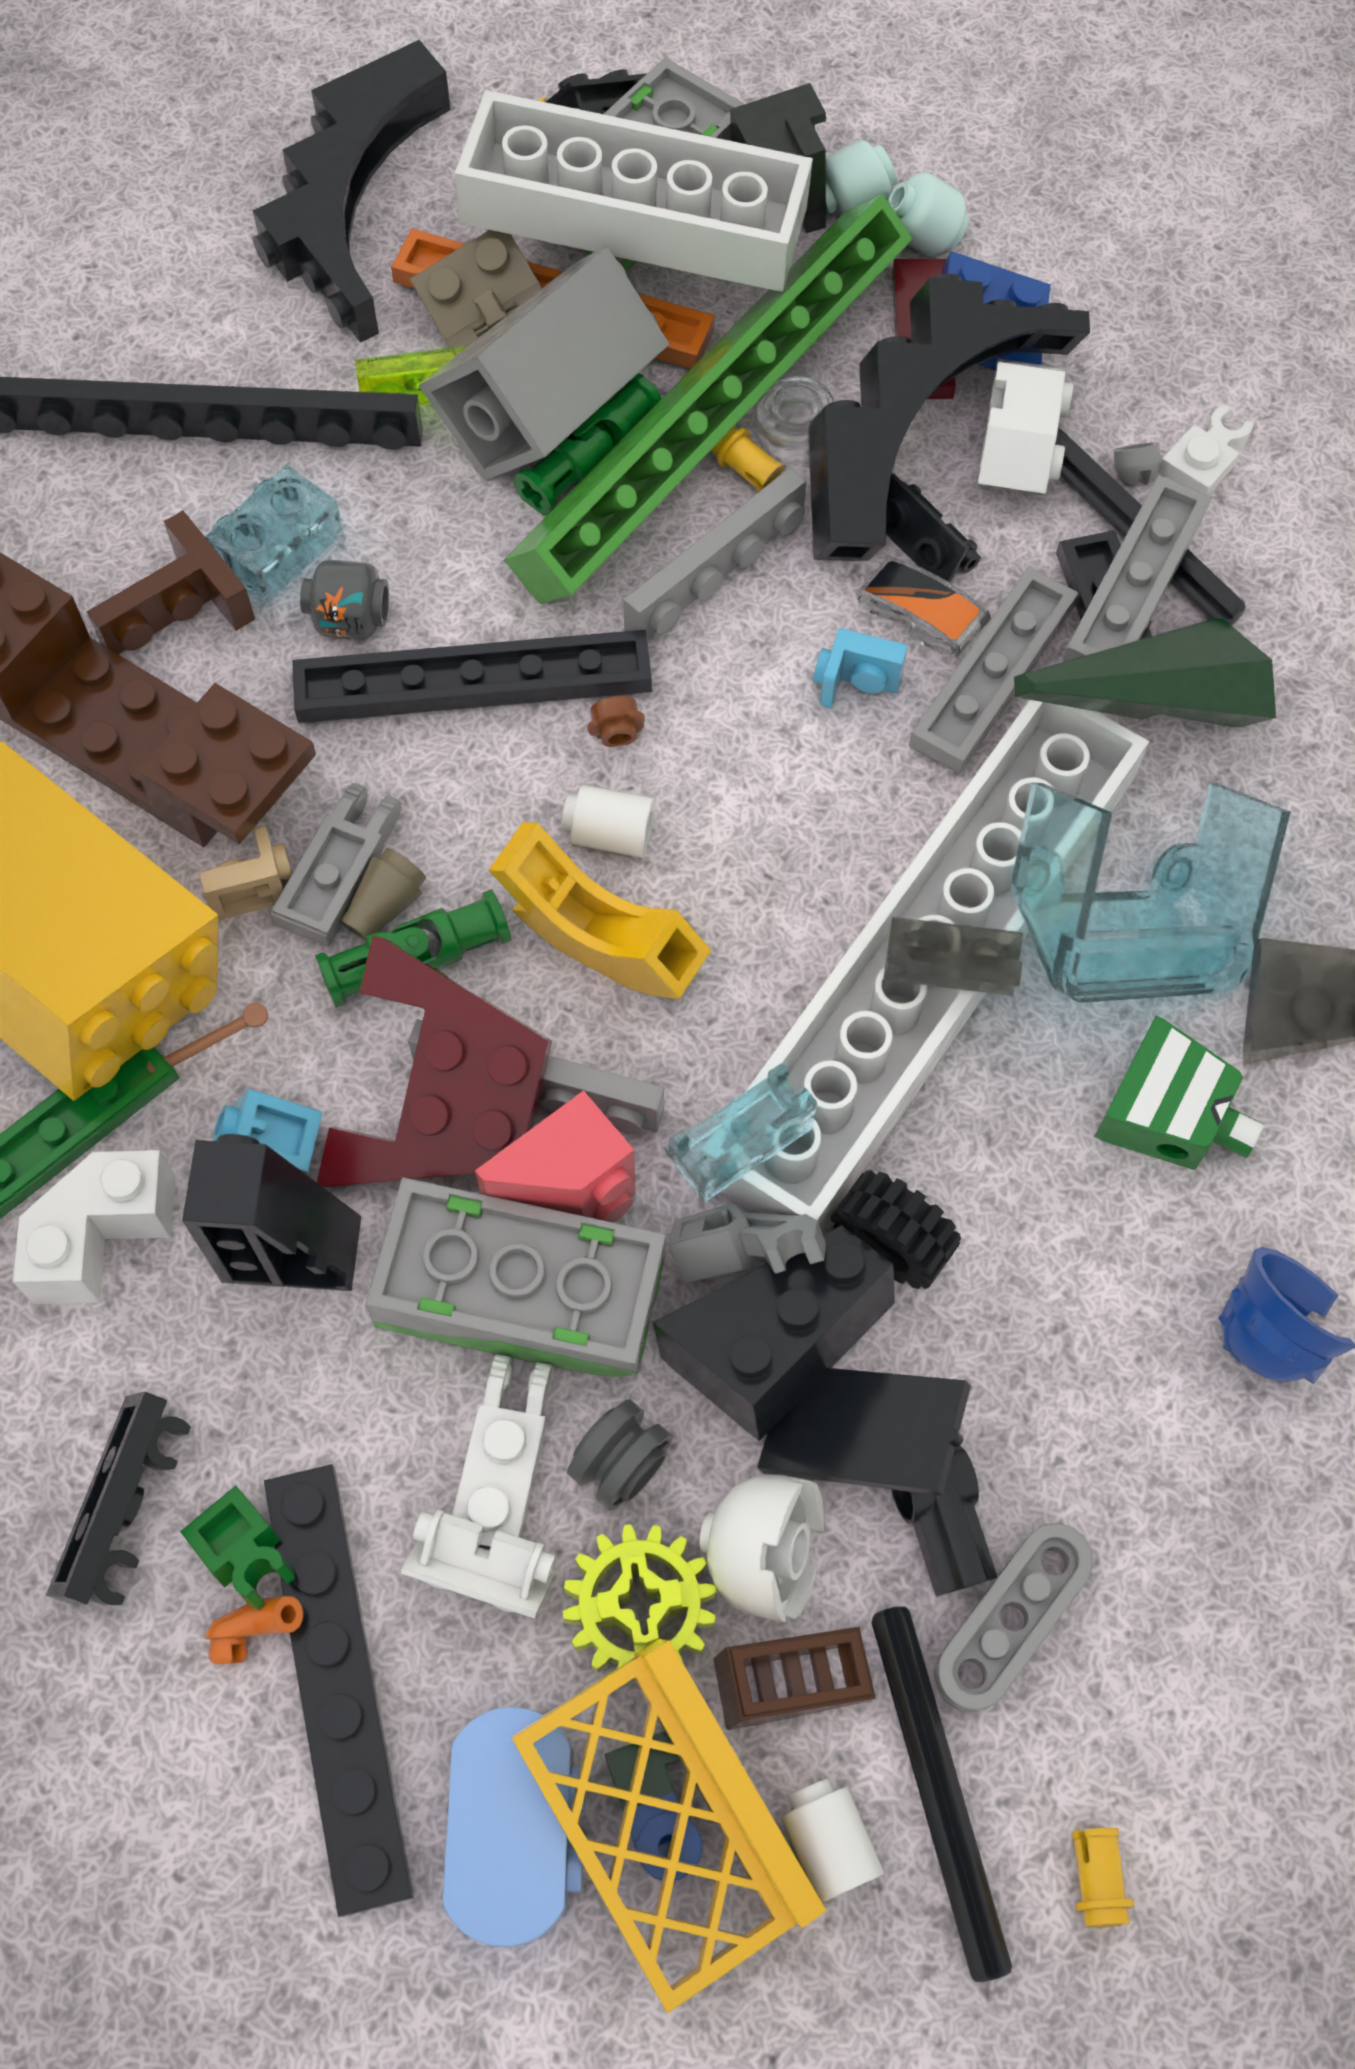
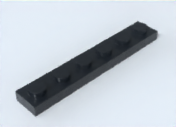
(471, 676)
(339, 1695)

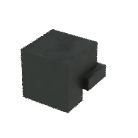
(788, 125)

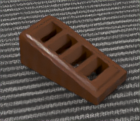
(734, 1686)

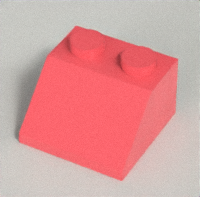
(566, 1164)

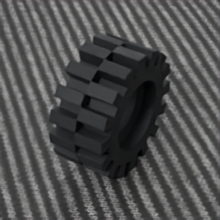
(899, 1227)

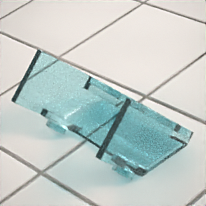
(1175, 939)

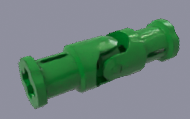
(586, 445)
(455, 930)

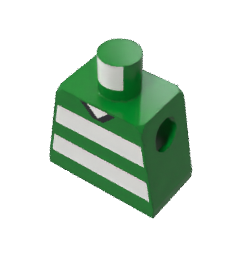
(1177, 1102)

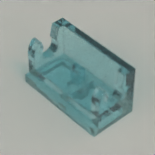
(742, 1134)

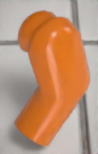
(230, 1631)

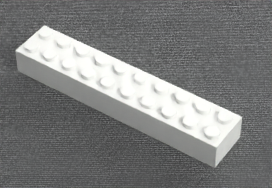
(876, 1041)

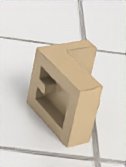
(249, 884)

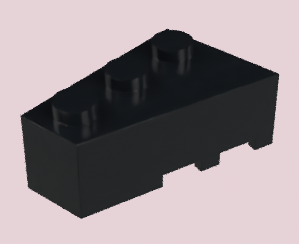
(267, 1219)
(773, 1334)

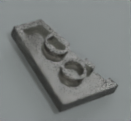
(1298, 999)

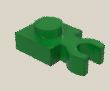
(237, 1545)

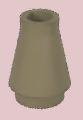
(383, 893)

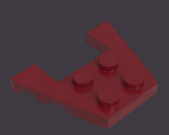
(468, 1084)

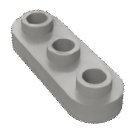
(1040, 1599)

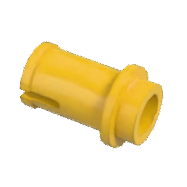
(747, 458)
(1101, 1878)

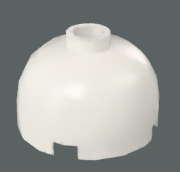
(762, 1544)

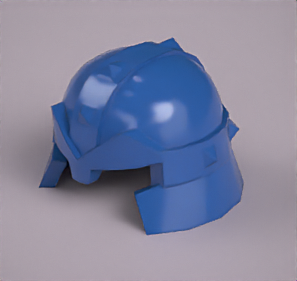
(1269, 1324)

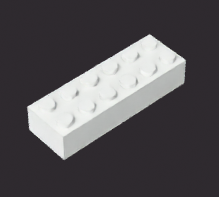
(633, 188)

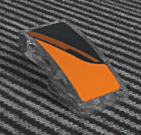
(931, 607)

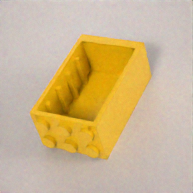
(91, 937)

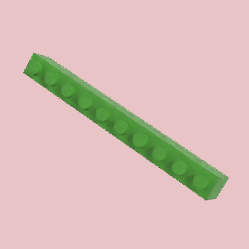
(707, 403)

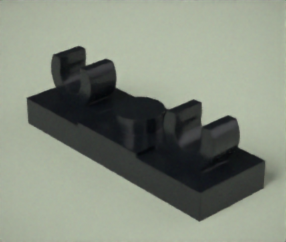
(113, 1501)

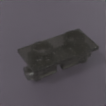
(953, 956)

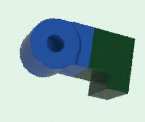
(652, 1825)

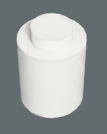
(609, 820)
(830, 1840)

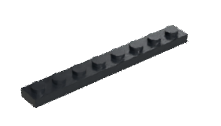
(210, 412)

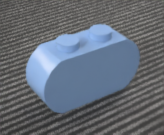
(503, 1843)

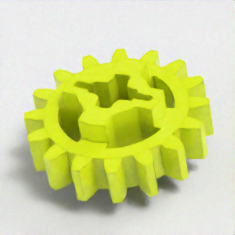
(605, 1607)

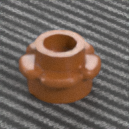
(616, 720)

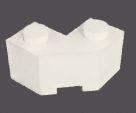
(1024, 426)
(98, 1200)

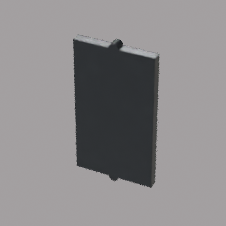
(871, 1431)

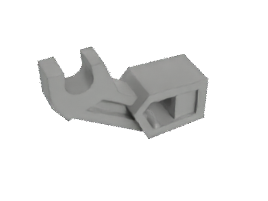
(731, 1240)

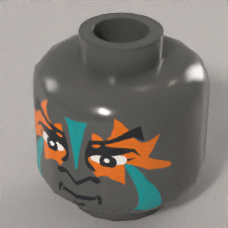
(345, 599)

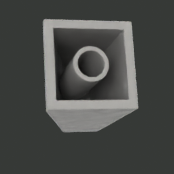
(546, 366)

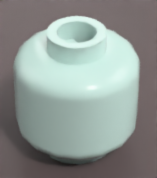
(857, 176)
(930, 212)

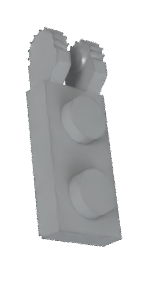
(334, 866)

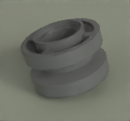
(619, 1454)

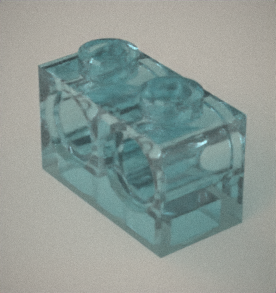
(277, 532)

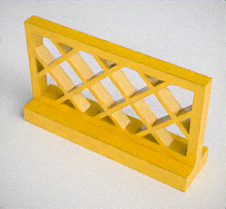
(731, 1803)

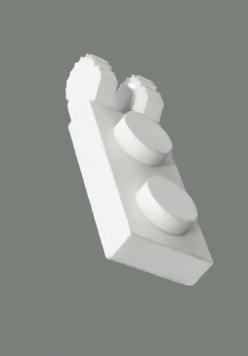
(503, 1454)

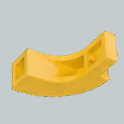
(624, 941)

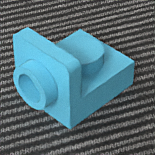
(863, 660)
(274, 1122)

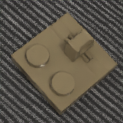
(476, 287)

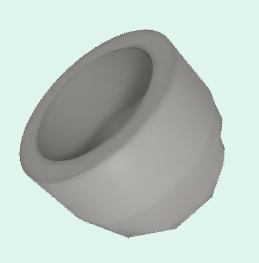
(1135, 459)

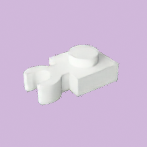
(1205, 457)

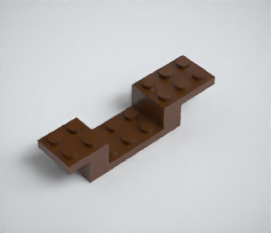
(178, 759)

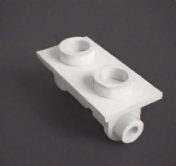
(508, 1576)

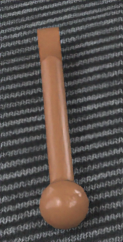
(253, 1016)

